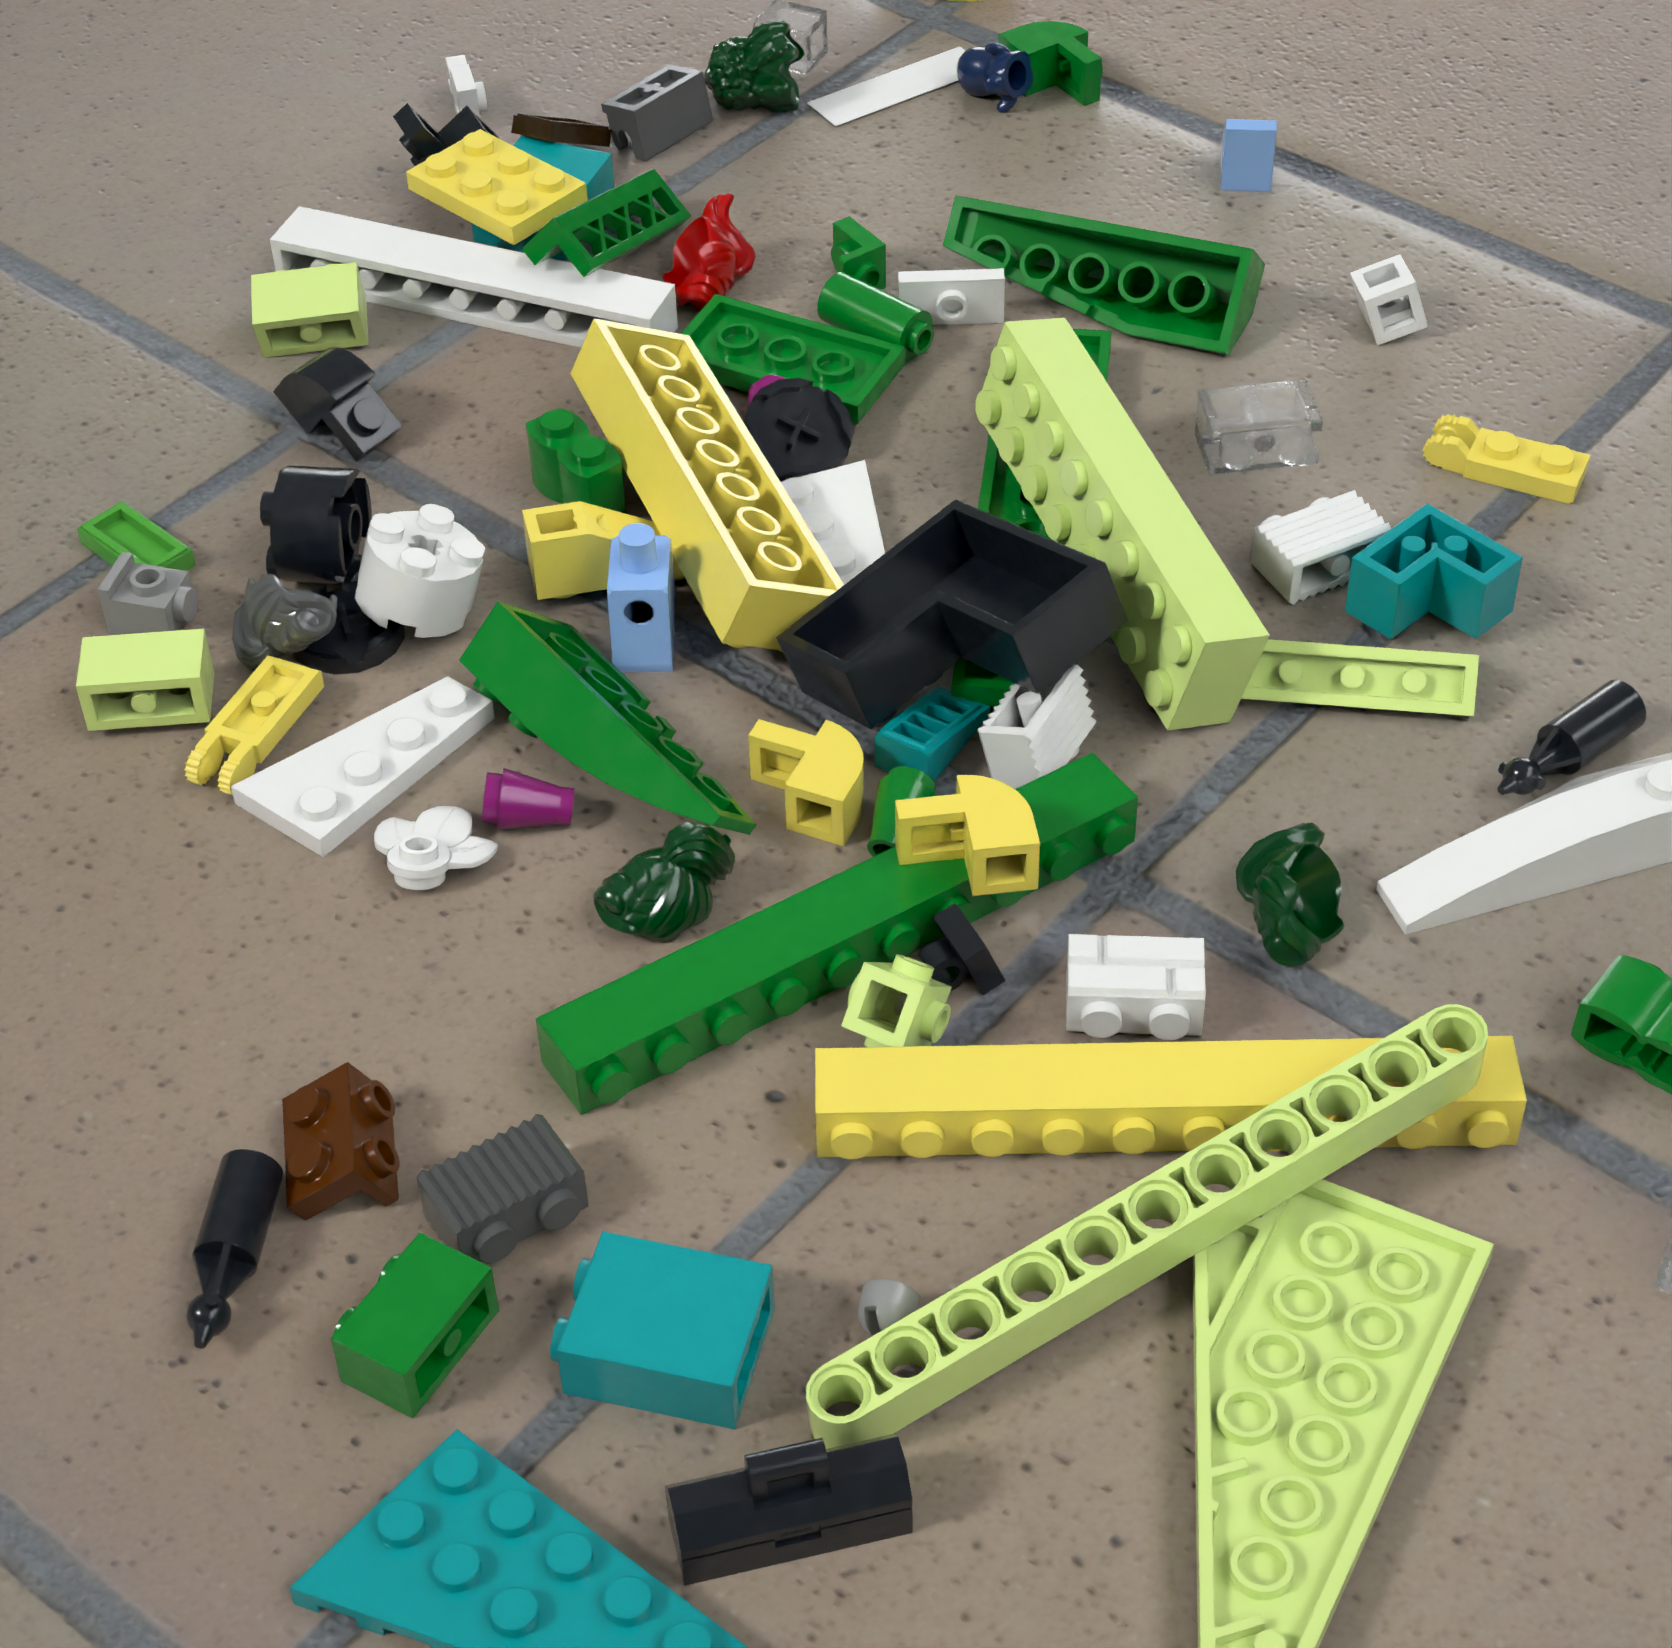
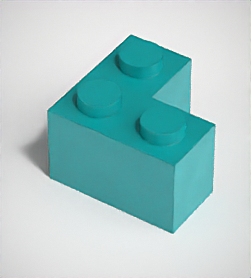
(1433, 568)

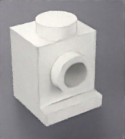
(1389, 299)

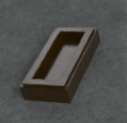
(561, 130)

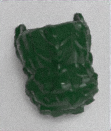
(755, 69)

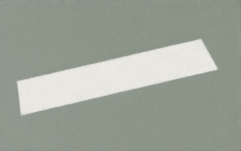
(889, 88)

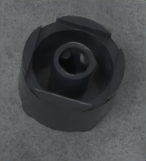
(316, 524)

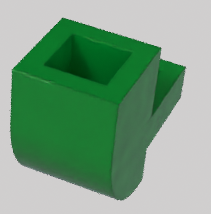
(1058, 58)

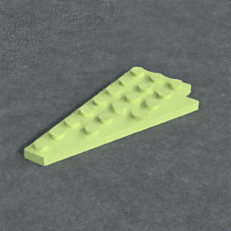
(1307, 1389)

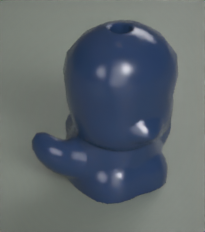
(995, 71)

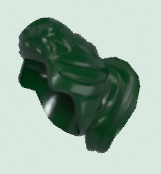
(667, 885)
(1292, 893)

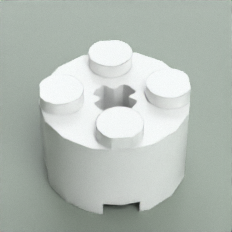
(419, 570)

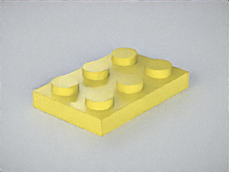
(496, 186)

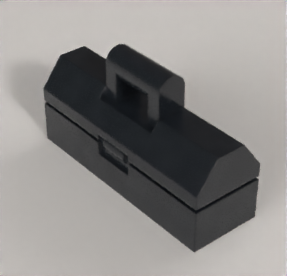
(790, 1506)

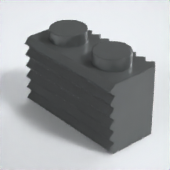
(503, 1191)

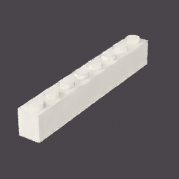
(472, 279)

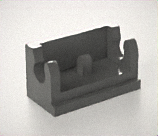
(659, 110)

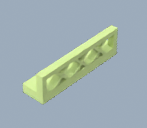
(1365, 677)

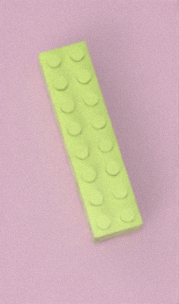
(1107, 496)

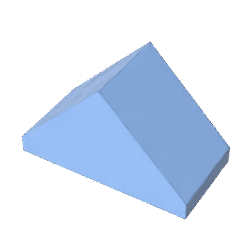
(1248, 155)

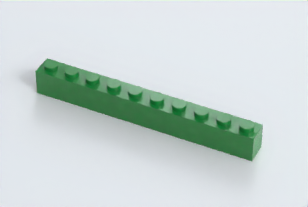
(808, 946)

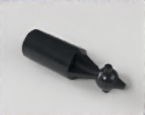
(1576, 737)
(231, 1236)

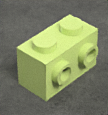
(311, 308)
(145, 679)

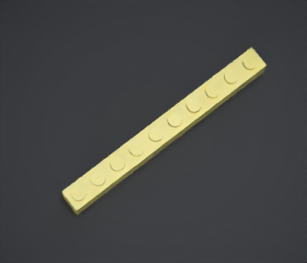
(1109, 1096)

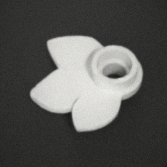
(429, 847)

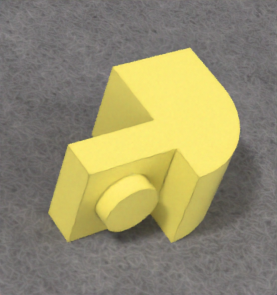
(818, 775)
(982, 824)

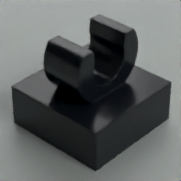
(960, 954)

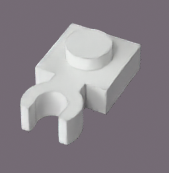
(463, 87)

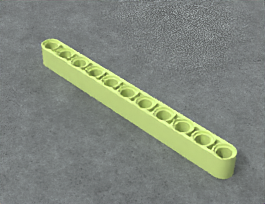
(1141, 1252)

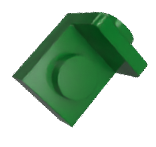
(858, 252)

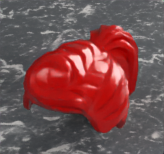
(709, 256)

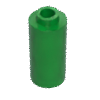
(875, 313)

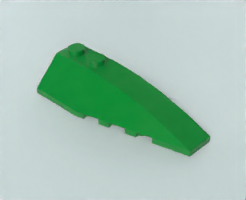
(1117, 274)
(592, 714)

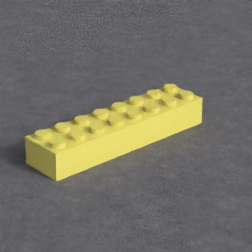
(703, 482)

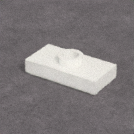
(956, 295)

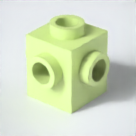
(878, 1008)

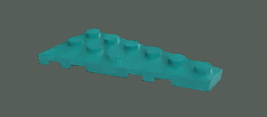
(491, 1562)

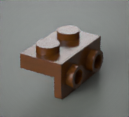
(339, 1142)

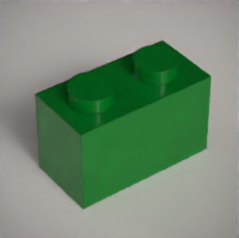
(414, 1324)

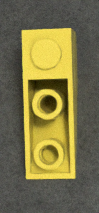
(572, 547)

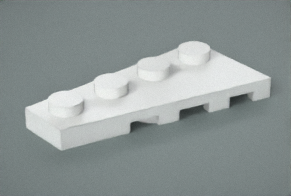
(840, 515)
(357, 772)

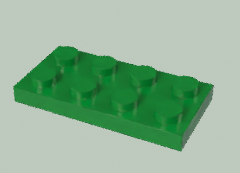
(753, 341)

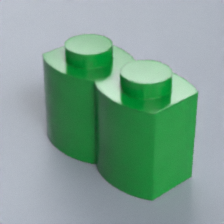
(572, 463)
(1630, 1019)

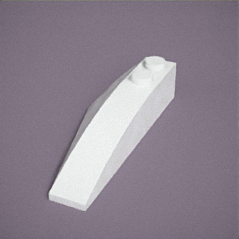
(1556, 843)

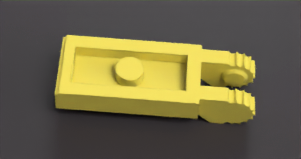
(1506, 459)
(253, 722)

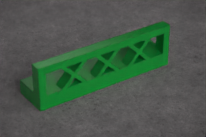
(611, 211)

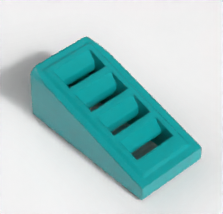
(896, 740)

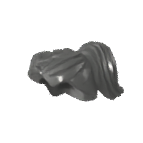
(279, 620)

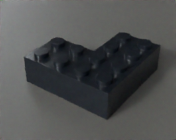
(948, 594)

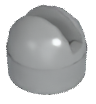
(884, 1304)

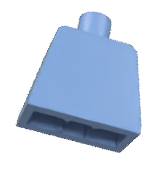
(641, 574)

